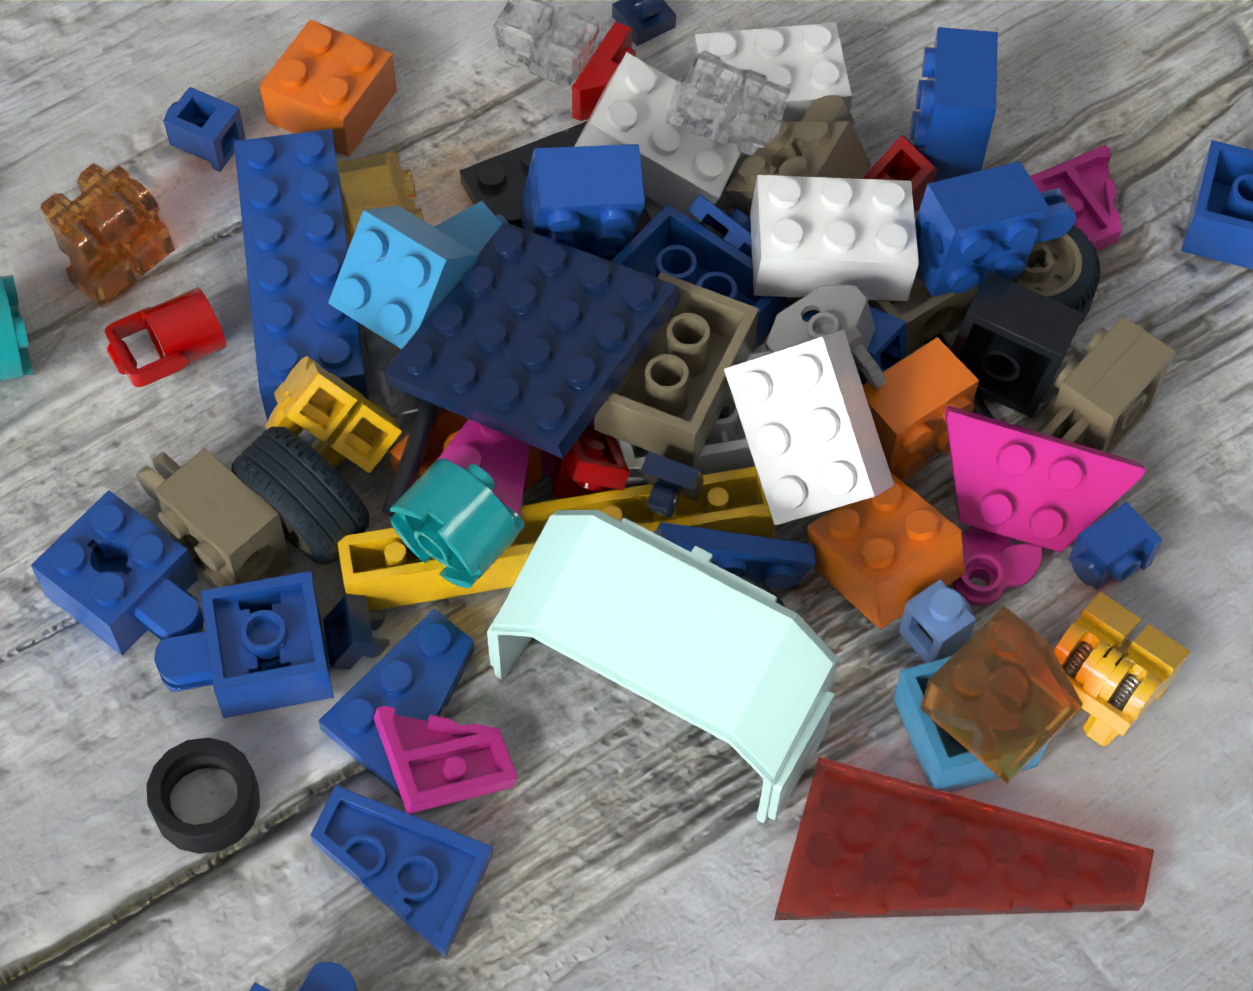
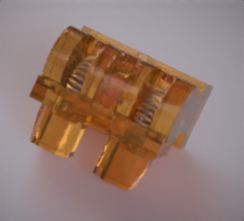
(108, 232)

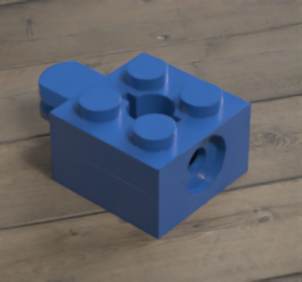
(984, 225)
(121, 576)
(249, 625)

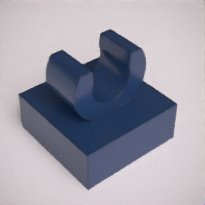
(645, 18)
(669, 482)
(350, 632)

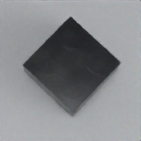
(1014, 342)

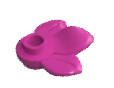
(995, 562)

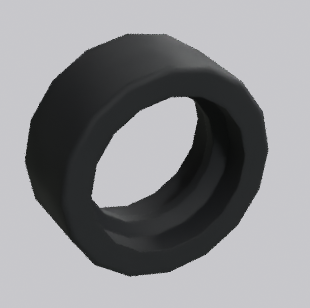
(185, 759)

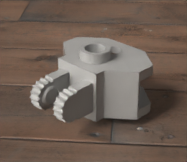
(839, 309)

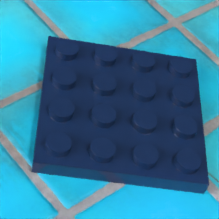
(533, 338)

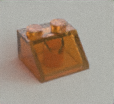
(1002, 695)

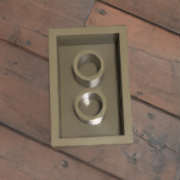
(679, 378)

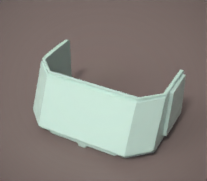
(677, 637)

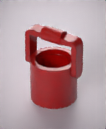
(180, 331)

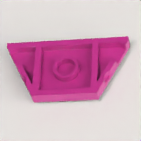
(1031, 481)

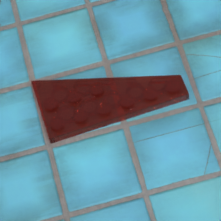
(918, 851)

